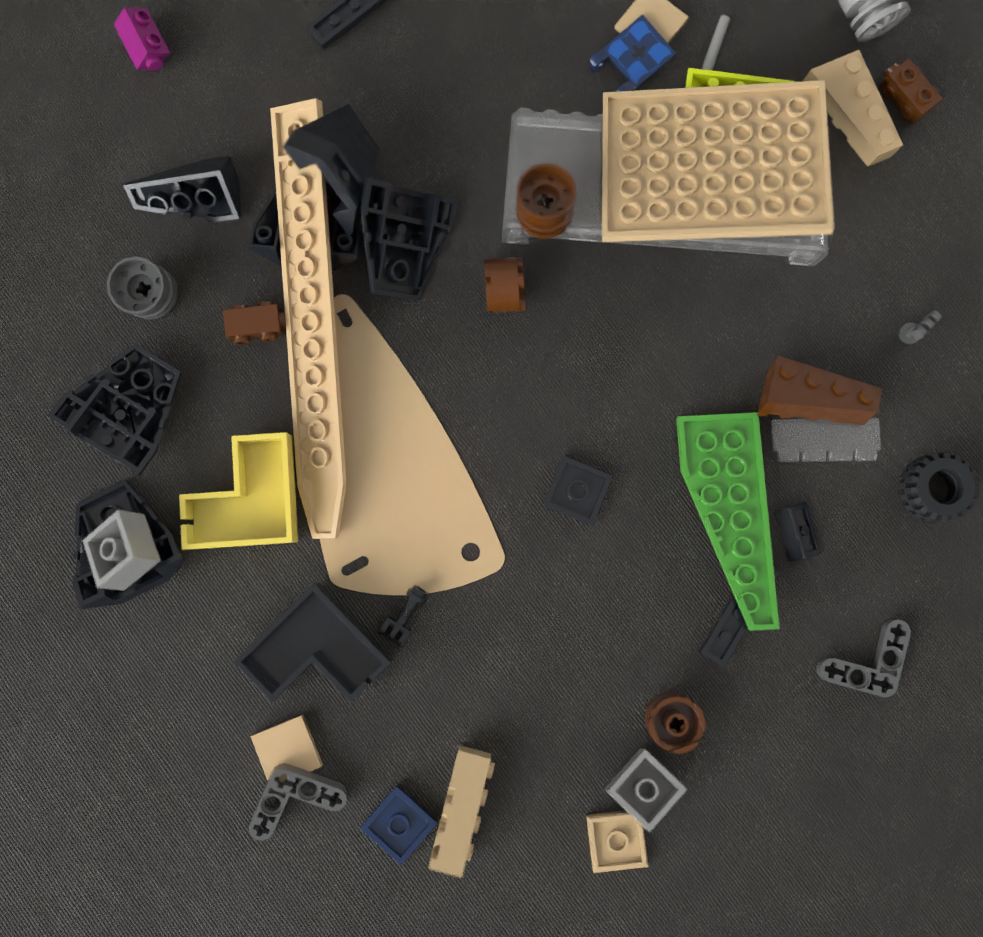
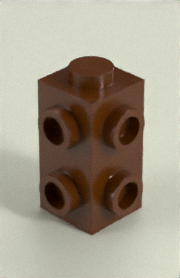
(910, 90)
(252, 323)

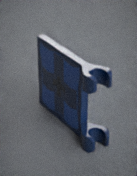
(636, 53)

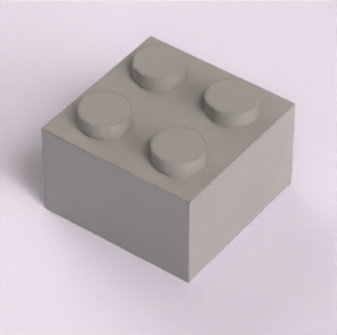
(121, 550)
(645, 789)

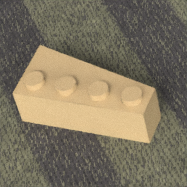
(460, 811)

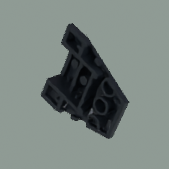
(122, 407)

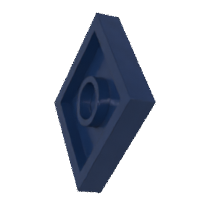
(399, 824)

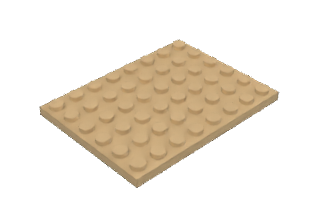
(716, 162)

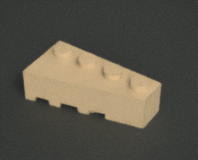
(858, 107)

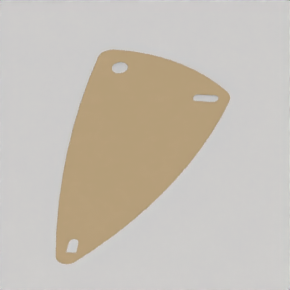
(406, 486)

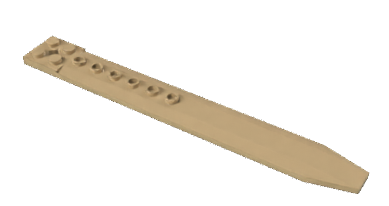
(310, 326)

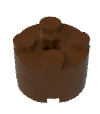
(504, 284)
(689, 724)

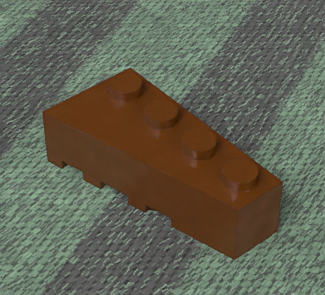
(816, 394)

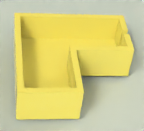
(259, 507)

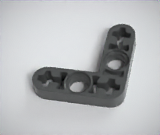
(879, 668)
(284, 789)

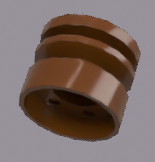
(548, 187)

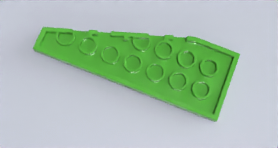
(727, 483)

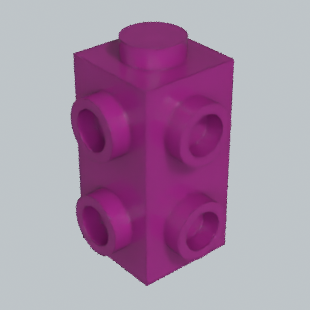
(141, 38)

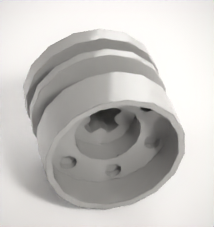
(874, 16)

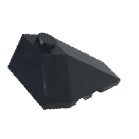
(197, 189)

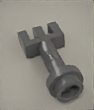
(912, 332)

